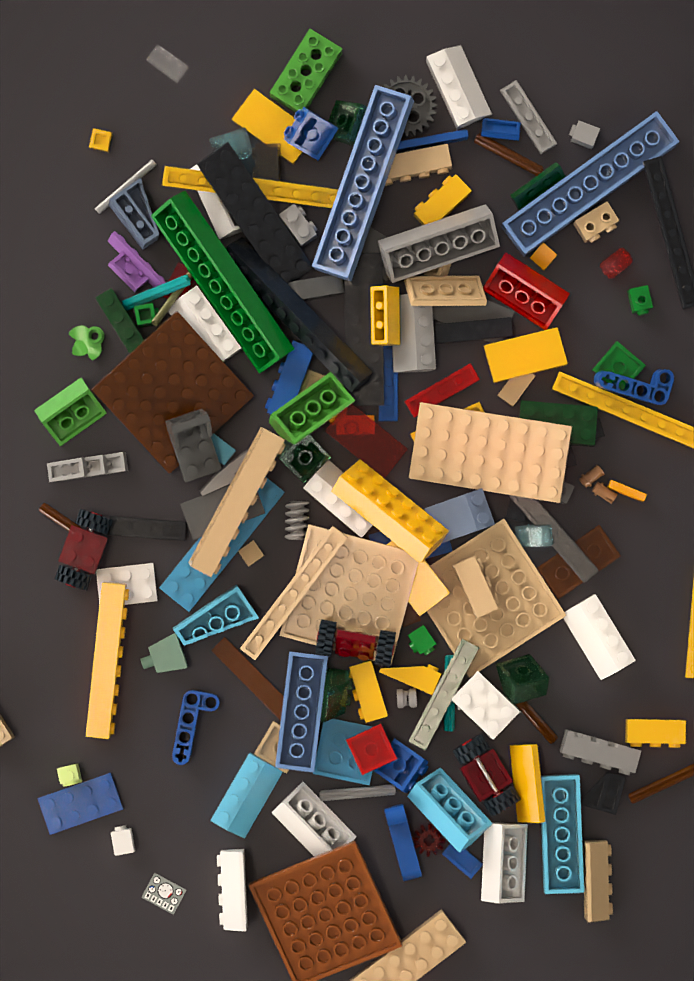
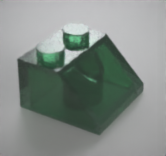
(348, 118)
(304, 457)
(522, 679)
(335, 693)

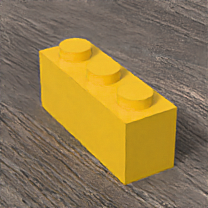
(442, 201)
(385, 315)
(367, 692)
(655, 732)

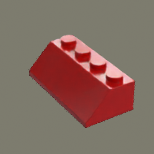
(525, 291)

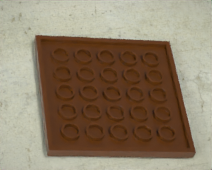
(166, 379)

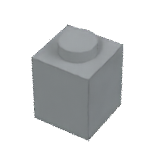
(584, 134)

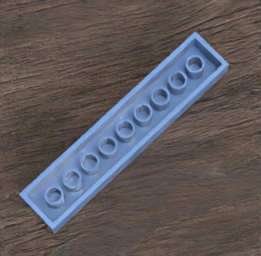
(363, 183)
(589, 184)

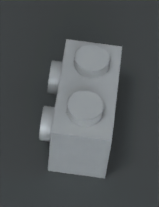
(298, 226)

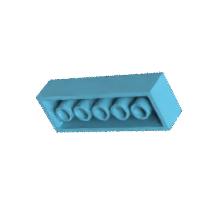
(562, 835)

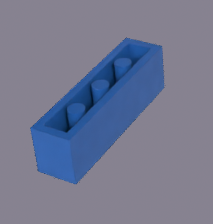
(291, 378)

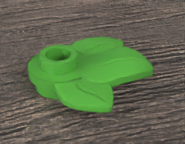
(84, 342)

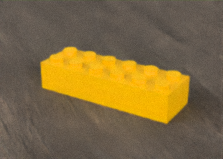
(390, 511)

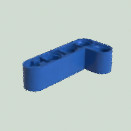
(631, 386)
(190, 727)
(403, 842)

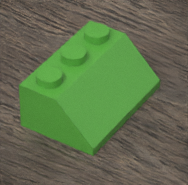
(70, 411)

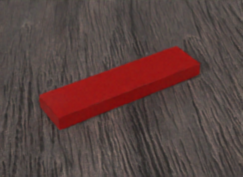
(443, 389)

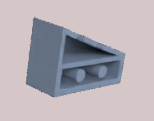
(135, 213)

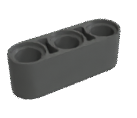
(318, 287)

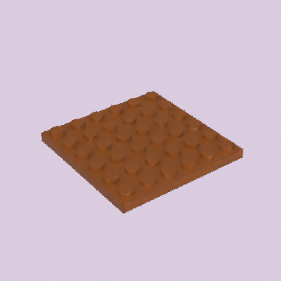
(325, 914)

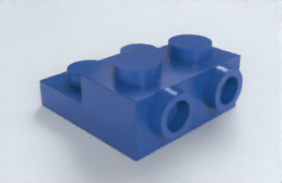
(310, 133)
(405, 769)

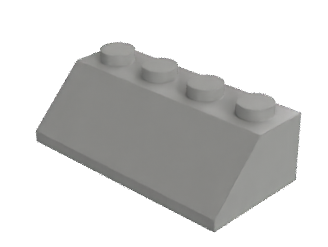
(417, 343)

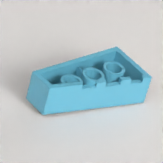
(217, 616)

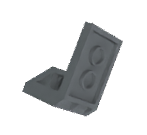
(193, 444)

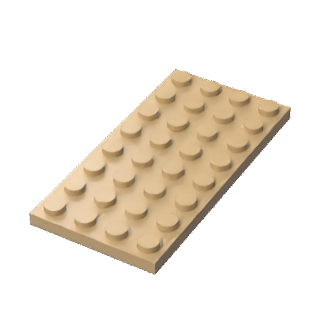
(490, 452)

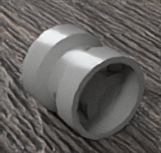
(402, 698)

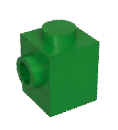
(640, 300)
(145, 314)
(421, 641)

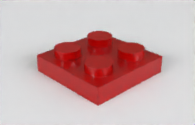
(371, 749)

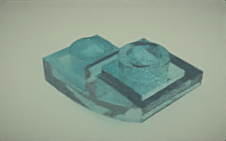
(534, 536)

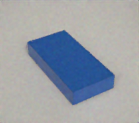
(500, 129)
(464, 860)

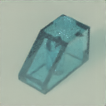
(237, 139)

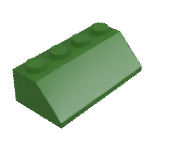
(310, 409)

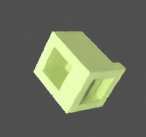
(69, 775)

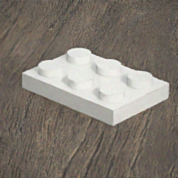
(139, 581)
(485, 705)

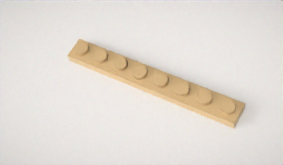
(293, 592)

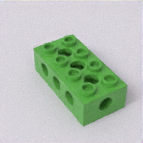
(301, 60)

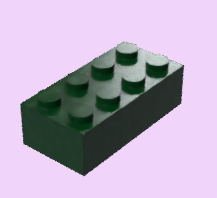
(581, 418)

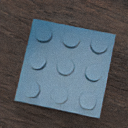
(334, 755)

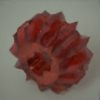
(616, 263)
(433, 844)

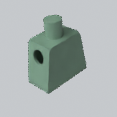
(165, 655)

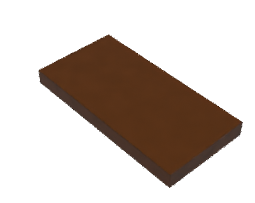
(561, 576)

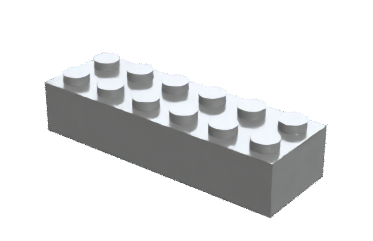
(439, 243)

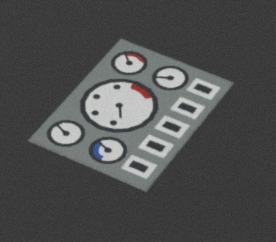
(163, 893)

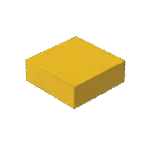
(100, 140)

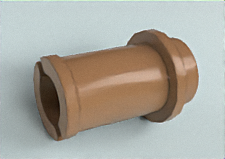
(591, 476)
(604, 492)

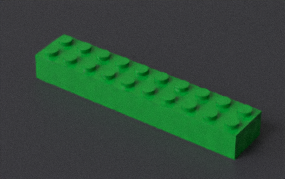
(222, 281)

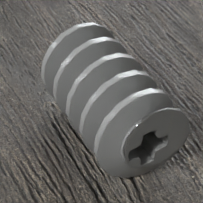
(297, 520)

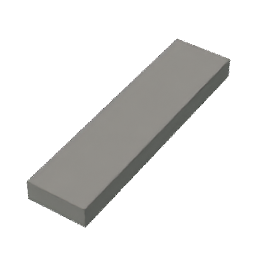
(528, 117)

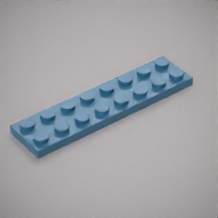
(187, 584)

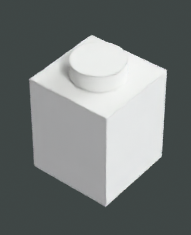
(122, 840)

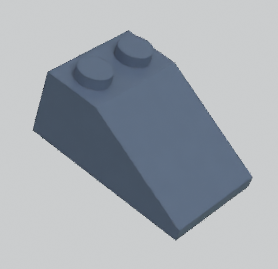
(463, 514)

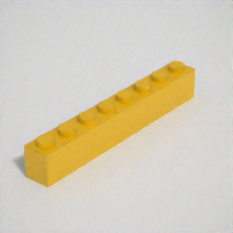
(106, 660)

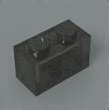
(267, 161)

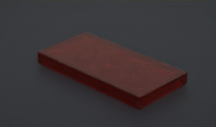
(366, 440)

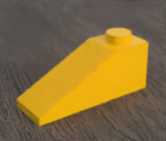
(416, 676)

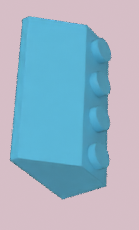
(246, 795)
(449, 809)

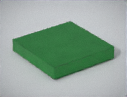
(621, 362)

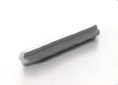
(358, 792)

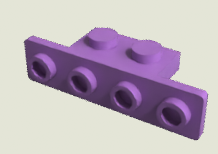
(131, 266)

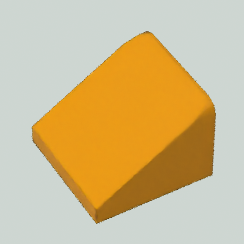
(543, 256)

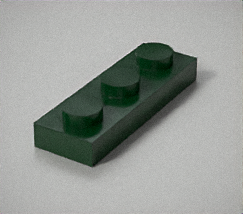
(538, 186)

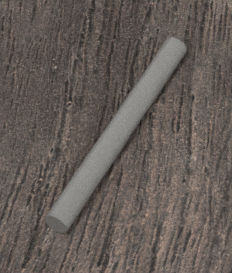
(141, 173)

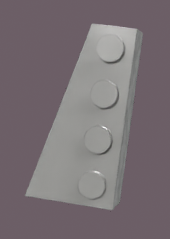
(599, 751)

